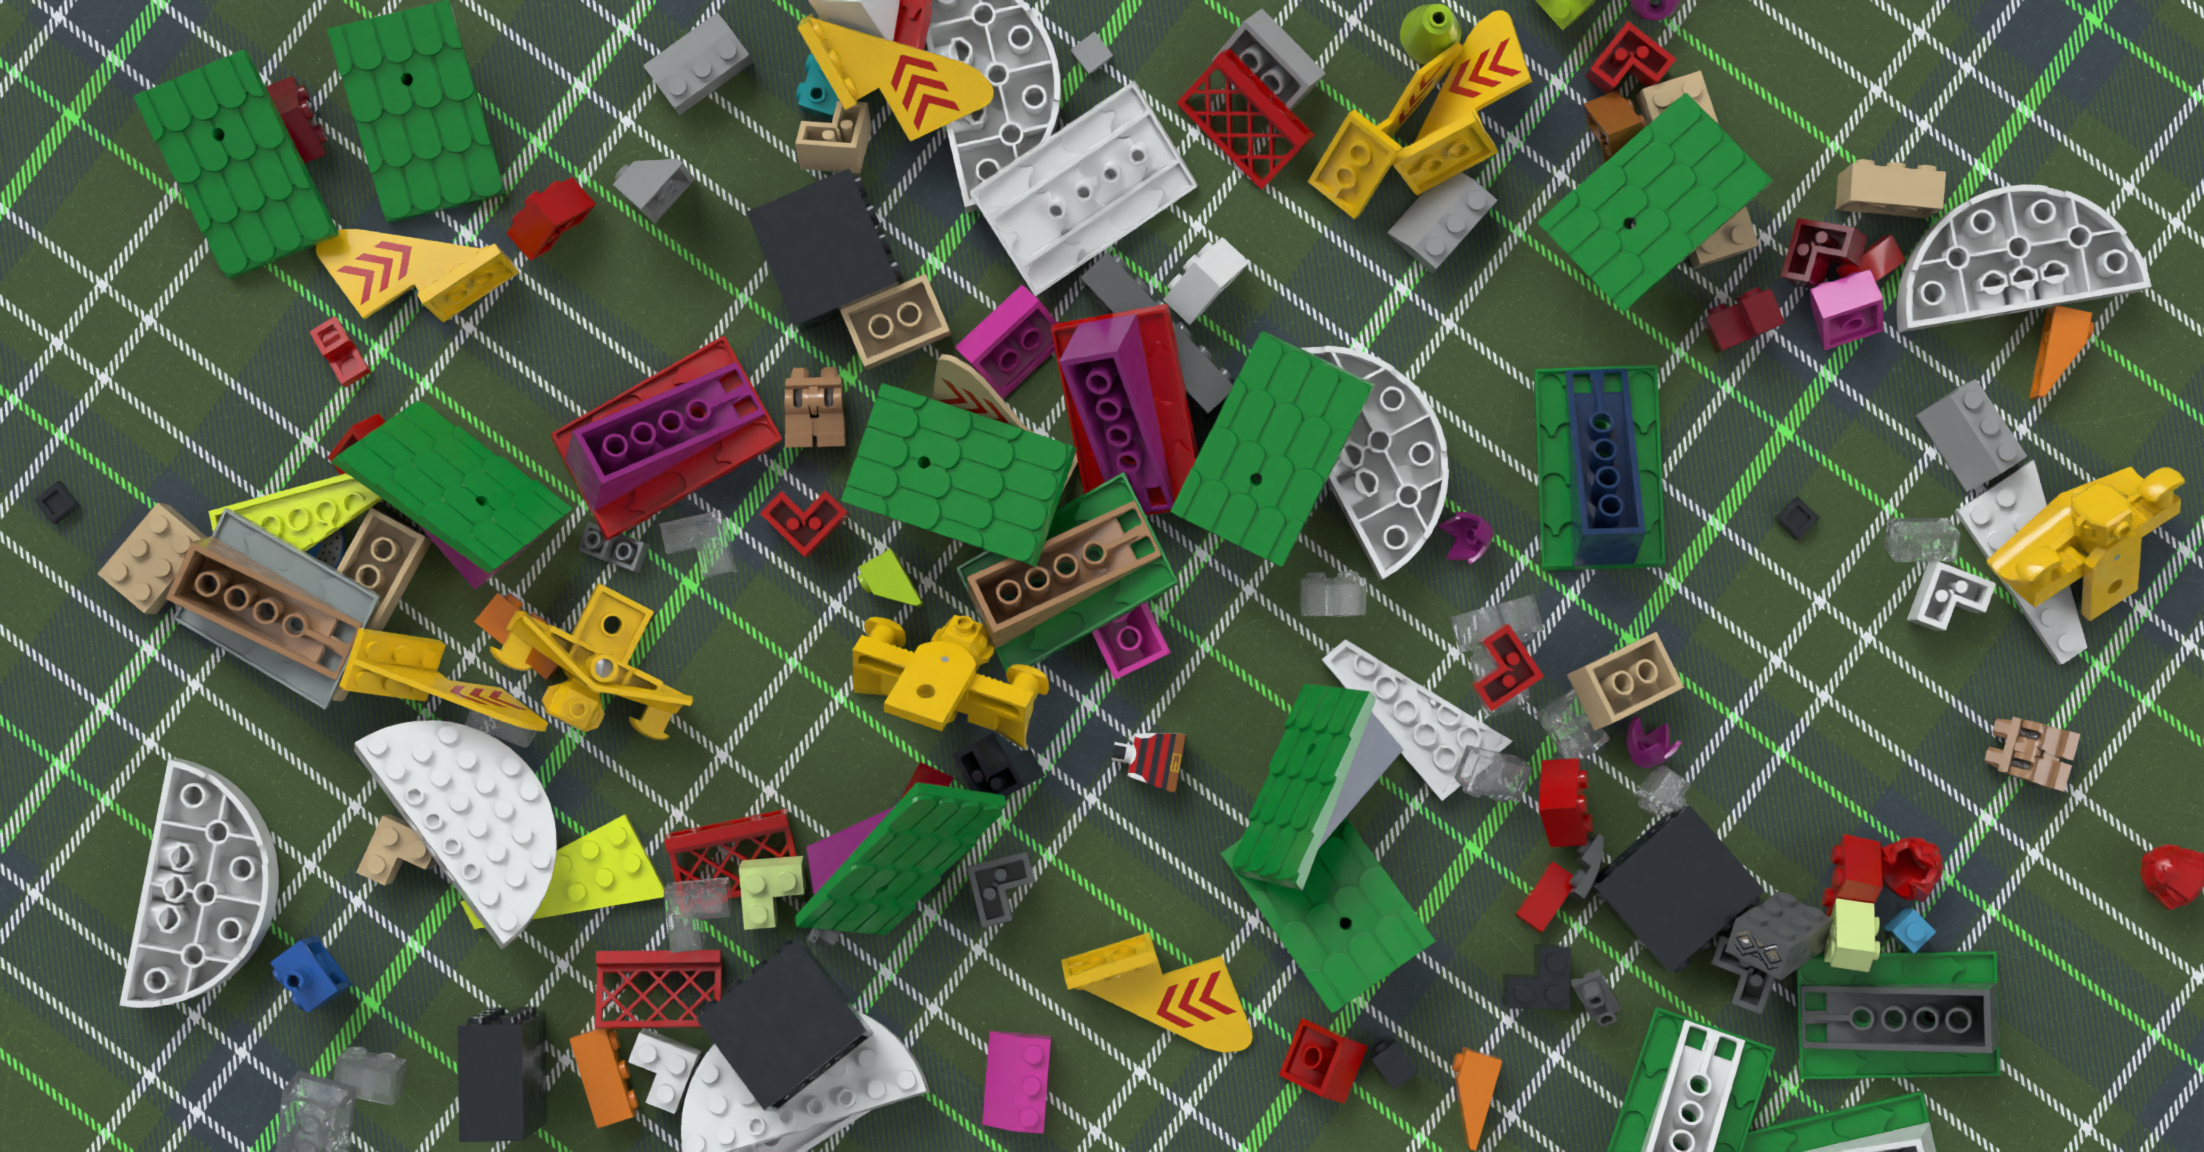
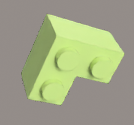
(764, 881)
(1852, 936)

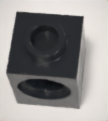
(1392, 1062)

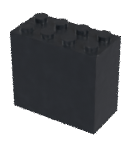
(824, 248)
(1676, 888)
(784, 1025)
(502, 1075)

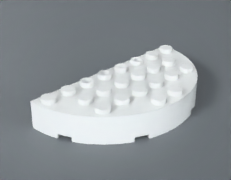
(1021, 65)
(2015, 255)
(1392, 465)
(473, 812)
(203, 889)
(726, 1117)

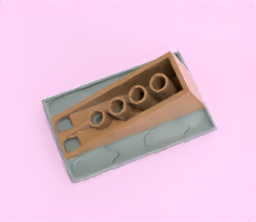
(272, 605)

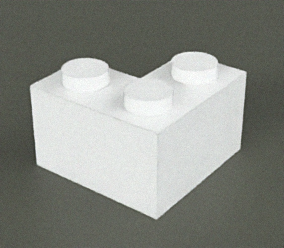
(1204, 279)
(1944, 589)
(672, 1063)

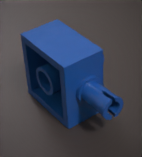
(310, 974)

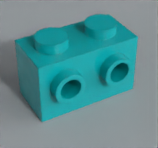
(816, 94)

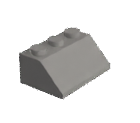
(1275, 58)
(698, 63)
(653, 185)
(1441, 219)
(1970, 435)

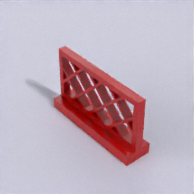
(1263, 100)
(726, 832)
(655, 962)

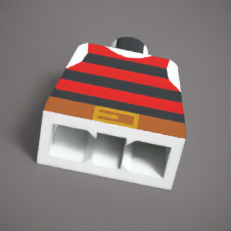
(1153, 758)

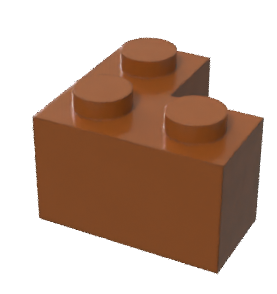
(1613, 122)

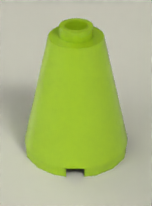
(1429, 32)

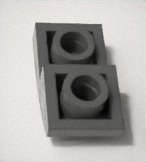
(619, 550)
(1590, 858)

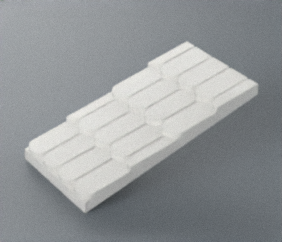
(1084, 188)

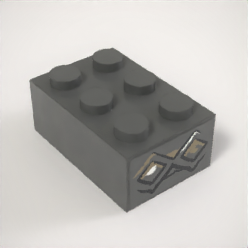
(1779, 935)

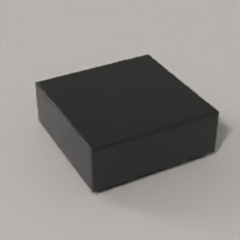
(57, 502)
(1796, 518)

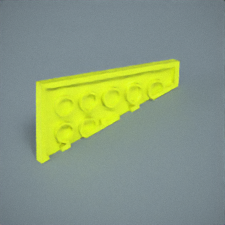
(308, 511)
(597, 872)

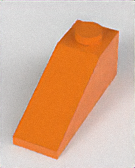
(2061, 340)
(1475, 1084)

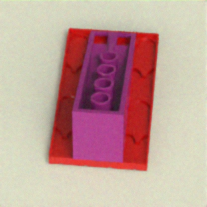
(1127, 402)
(665, 438)

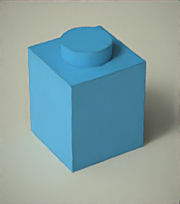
(1909, 930)

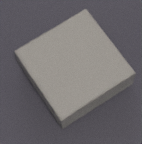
(1091, 53)

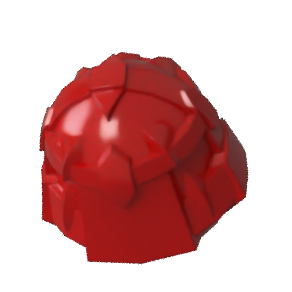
(1911, 868)
(2173, 875)

